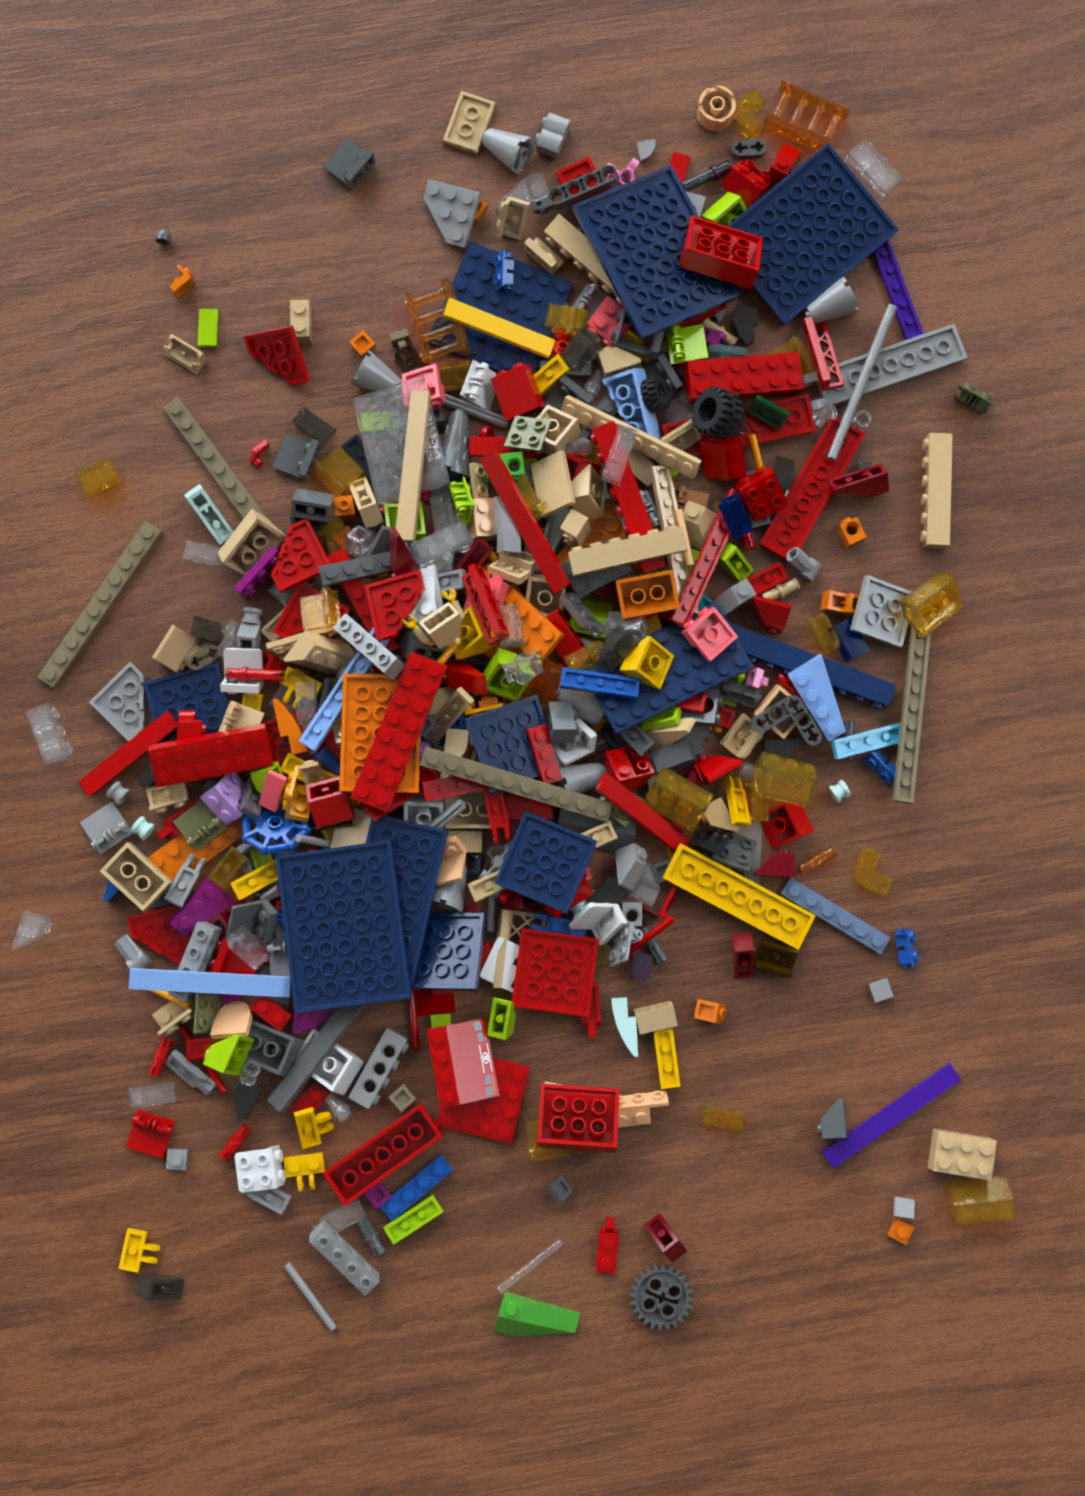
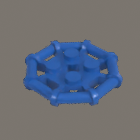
(271, 833)

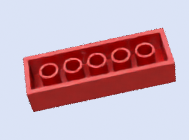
(746, 375)
(210, 755)
(383, 1153)

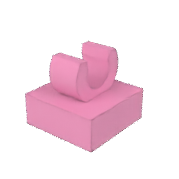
(755, 678)

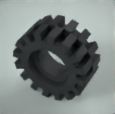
(655, 394)

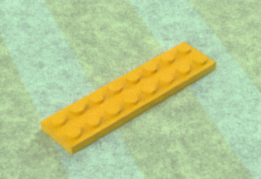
(738, 896)

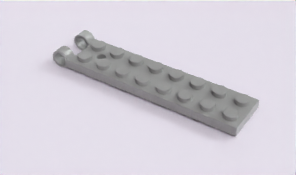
(894, 365)

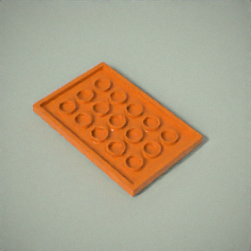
(363, 710)

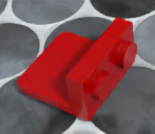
(761, 493)
(228, 961)

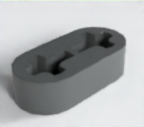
(748, 149)

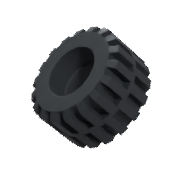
(717, 412)

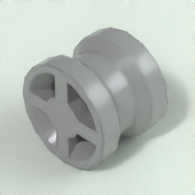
(251, 615)
(118, 793)

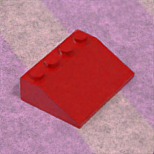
(721, 252)
(578, 1118)

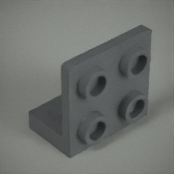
(350, 163)
(665, 370)
(565, 388)
(297, 456)
(737, 853)
(257, 917)

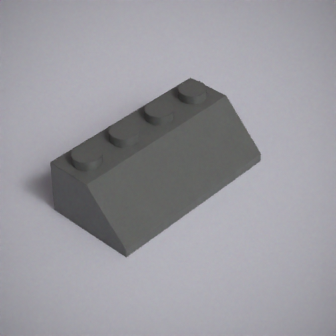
(582, 823)

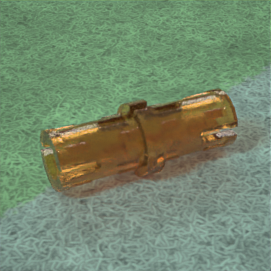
(817, 860)

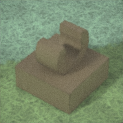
(400, 338)
(402, 1097)

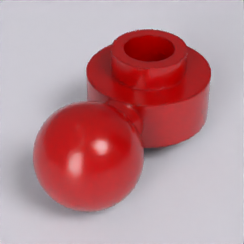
(560, 344)

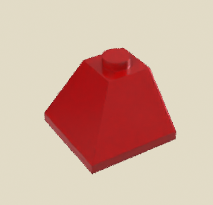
(770, 614)
(716, 767)
(434, 1002)

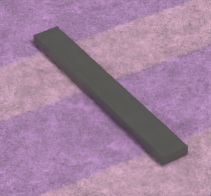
(313, 1056)

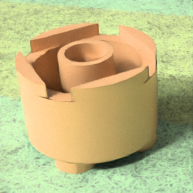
(713, 118)

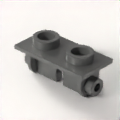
(741, 694)

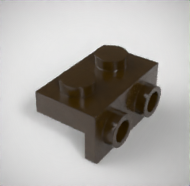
(775, 959)

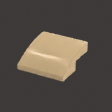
(514, 567)

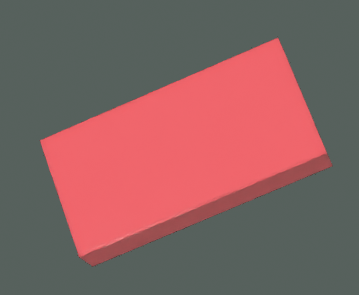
(272, 790)

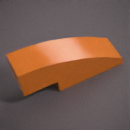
(839, 602)
(289, 727)

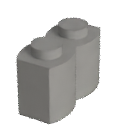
(552, 135)

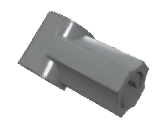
(807, 566)
(132, 953)

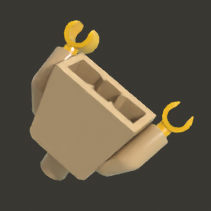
(440, 626)

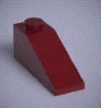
(864, 482)
(400, 557)

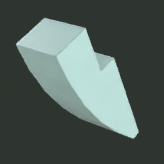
(625, 1024)

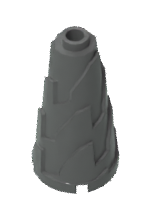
(456, 446)

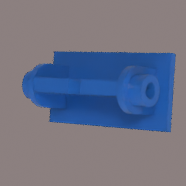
(504, 262)
(875, 761)
(907, 940)

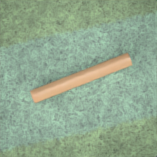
(681, 522)

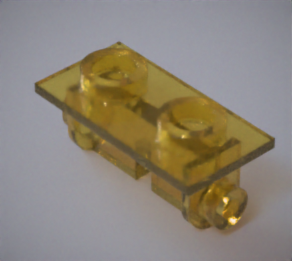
(827, 640)
(584, 657)

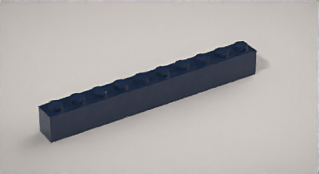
(842, 678)

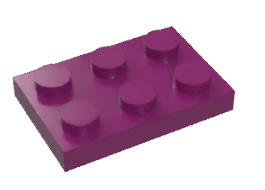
(258, 574)

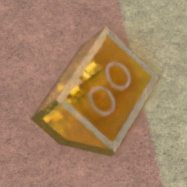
(932, 603)
(785, 779)
(678, 799)
(980, 1200)

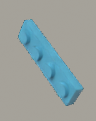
(865, 741)

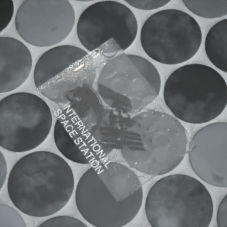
(383, 430)

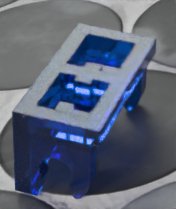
(735, 516)
(851, 643)

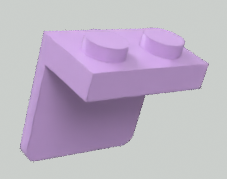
(226, 798)

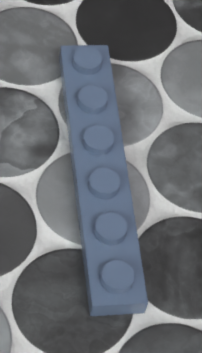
(835, 915)

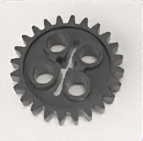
(667, 1279)

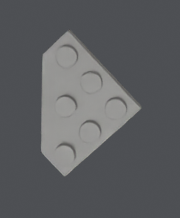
(453, 210)
(123, 701)

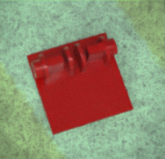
(150, 1133)

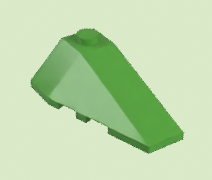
(531, 1317)

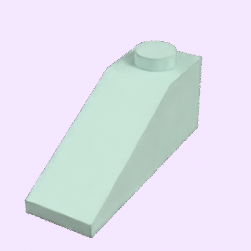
(209, 514)

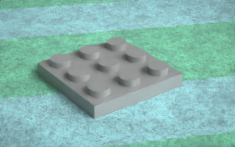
(880, 612)

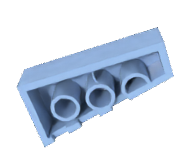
(626, 393)
(817, 693)

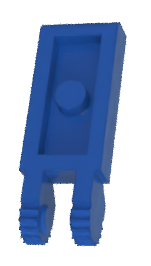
(557, 925)

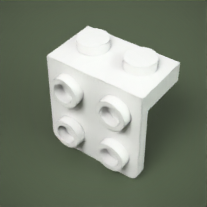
(238, 659)
(587, 746)
(602, 918)
(260, 1169)

